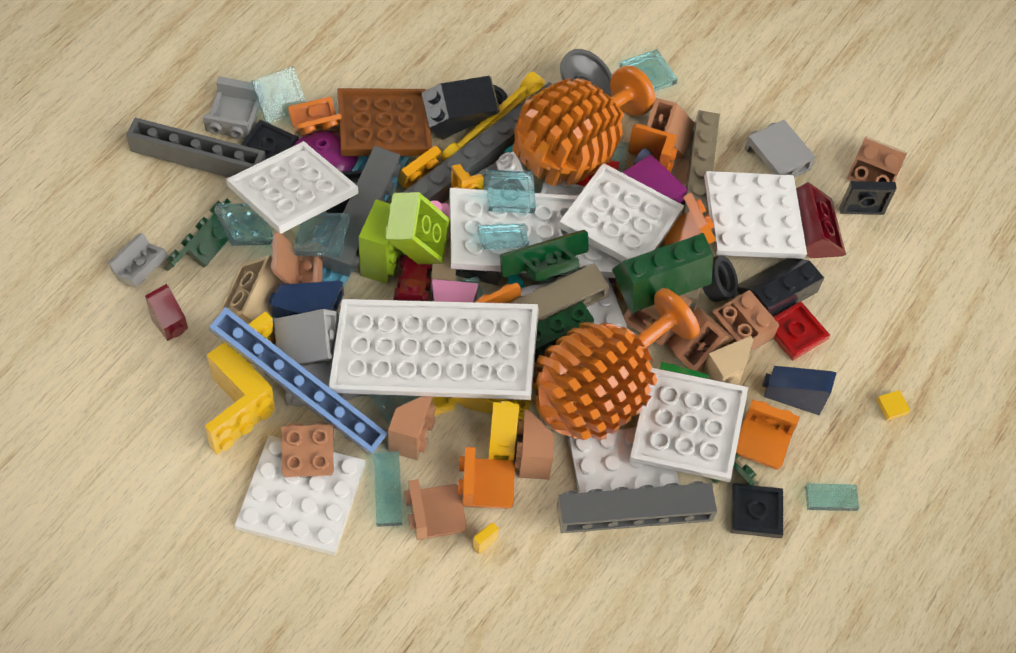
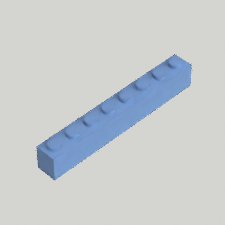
(297, 381)

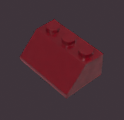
(819, 223)

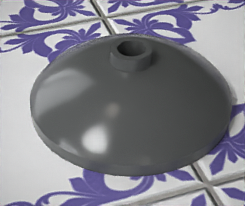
(588, 66)

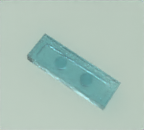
(387, 489)

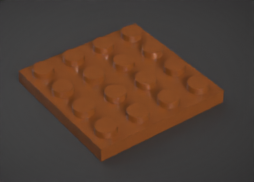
(384, 119)

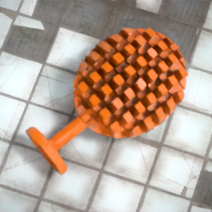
(577, 126)
(603, 372)

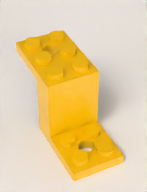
(244, 386)

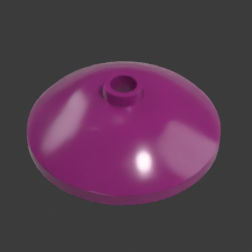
(328, 146)

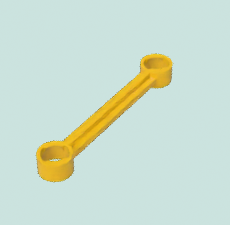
(530, 84)

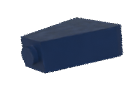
(306, 297)
(799, 387)

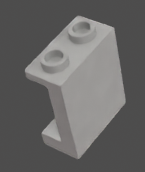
(233, 109)
(781, 149)
(307, 335)

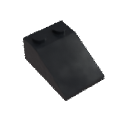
(459, 105)

